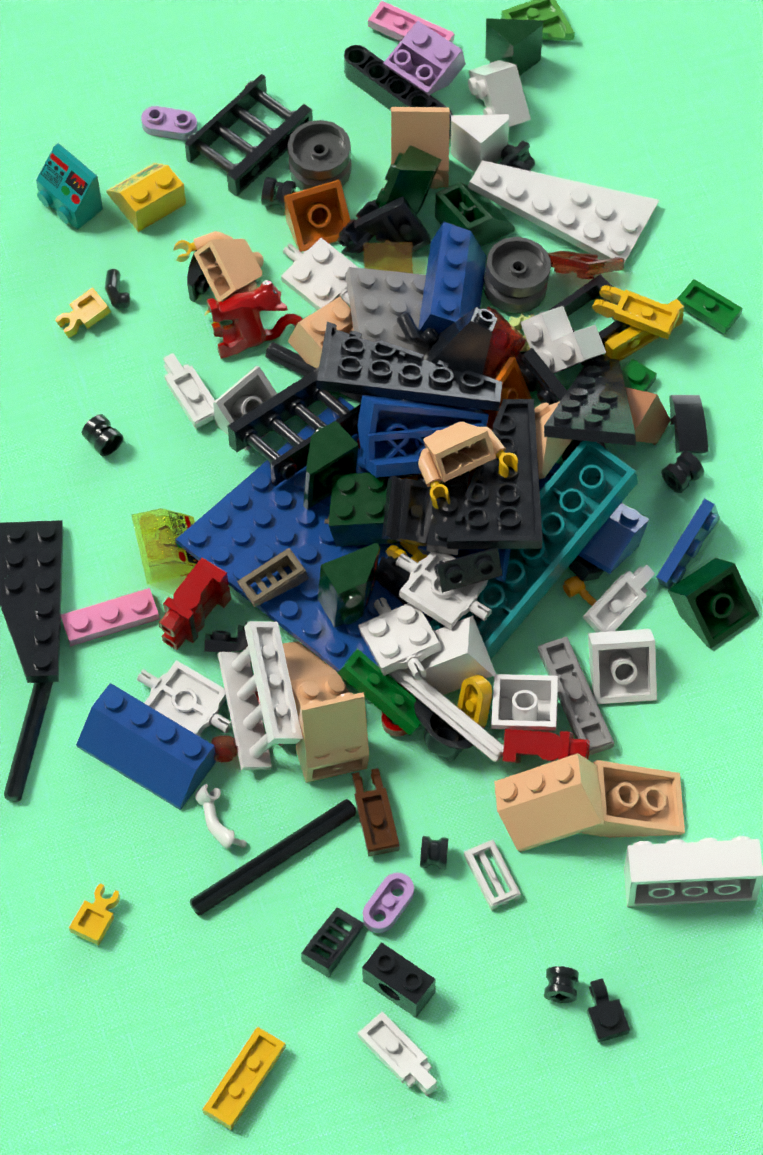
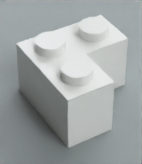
(501, 91)
(557, 343)

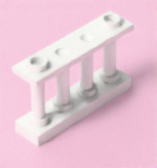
(274, 692)

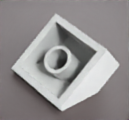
(623, 666)
(525, 702)

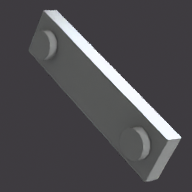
(575, 695)

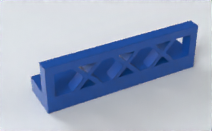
(397, 464)

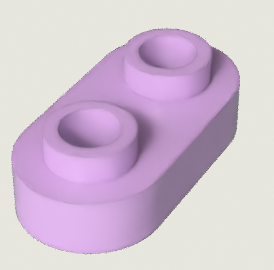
(168, 122)
(387, 904)

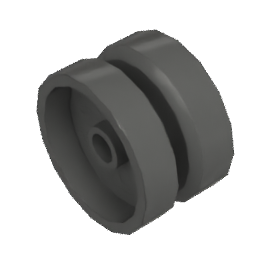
(319, 154)
(516, 274)

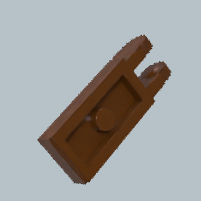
(375, 816)

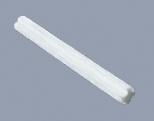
(450, 714)

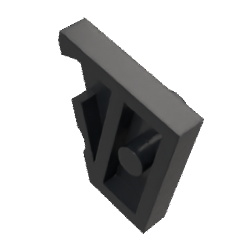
(395, 223)

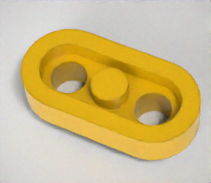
(476, 698)

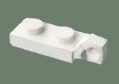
(189, 391)
(619, 600)
(398, 1053)

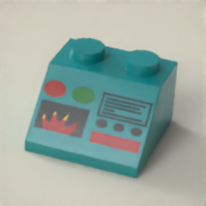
(69, 188)

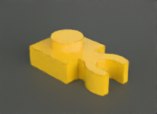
(86, 310)
(95, 919)

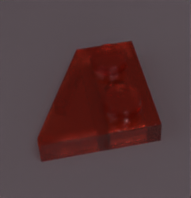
(583, 264)
(506, 344)

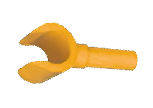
(574, 586)

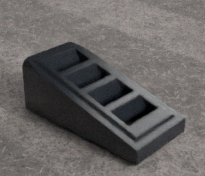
(318, 962)

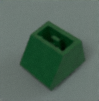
(409, 177)
(471, 212)

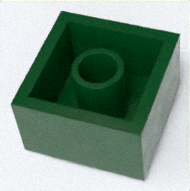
(358, 509)

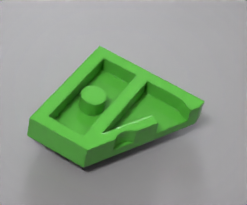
(554, 21)

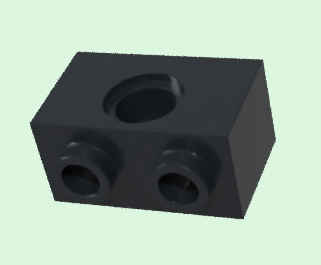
(398, 980)

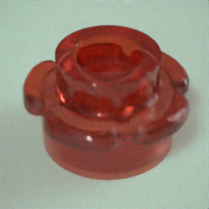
(225, 748)

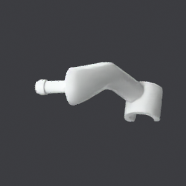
(220, 833)

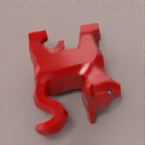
(246, 324)

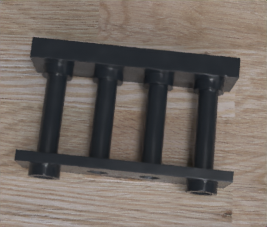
(258, 157)
(277, 410)

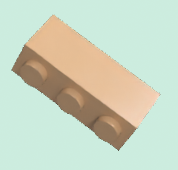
(550, 802)

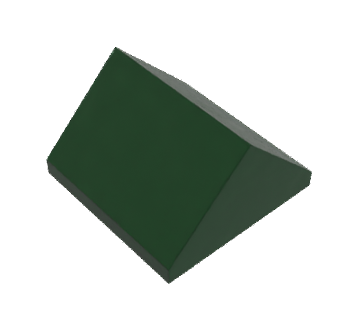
(514, 42)

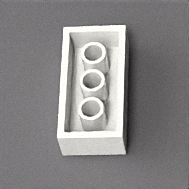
(693, 872)

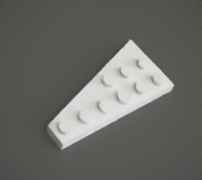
(583, 214)

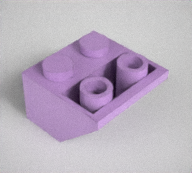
(426, 59)

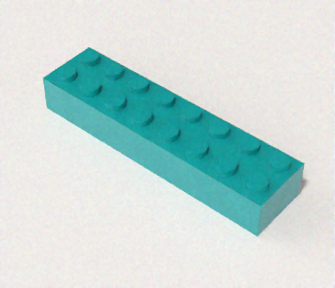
(572, 512)

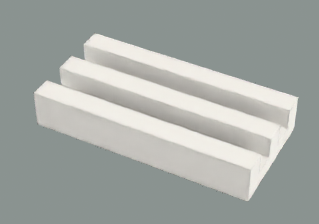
(503, 898)

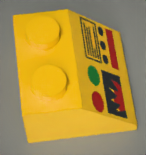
(149, 195)

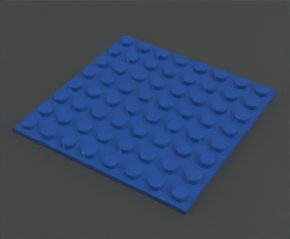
(265, 520)

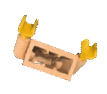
(225, 263)
(458, 451)

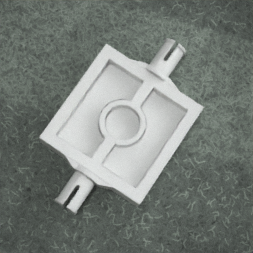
(318, 274)
(425, 592)
(399, 638)
(186, 698)

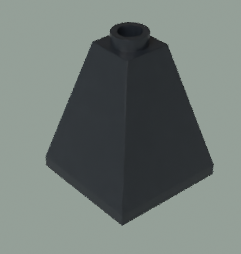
(466, 342)

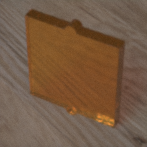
(388, 256)

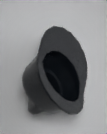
(439, 735)

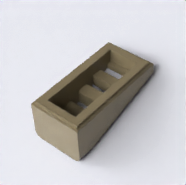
(274, 565)

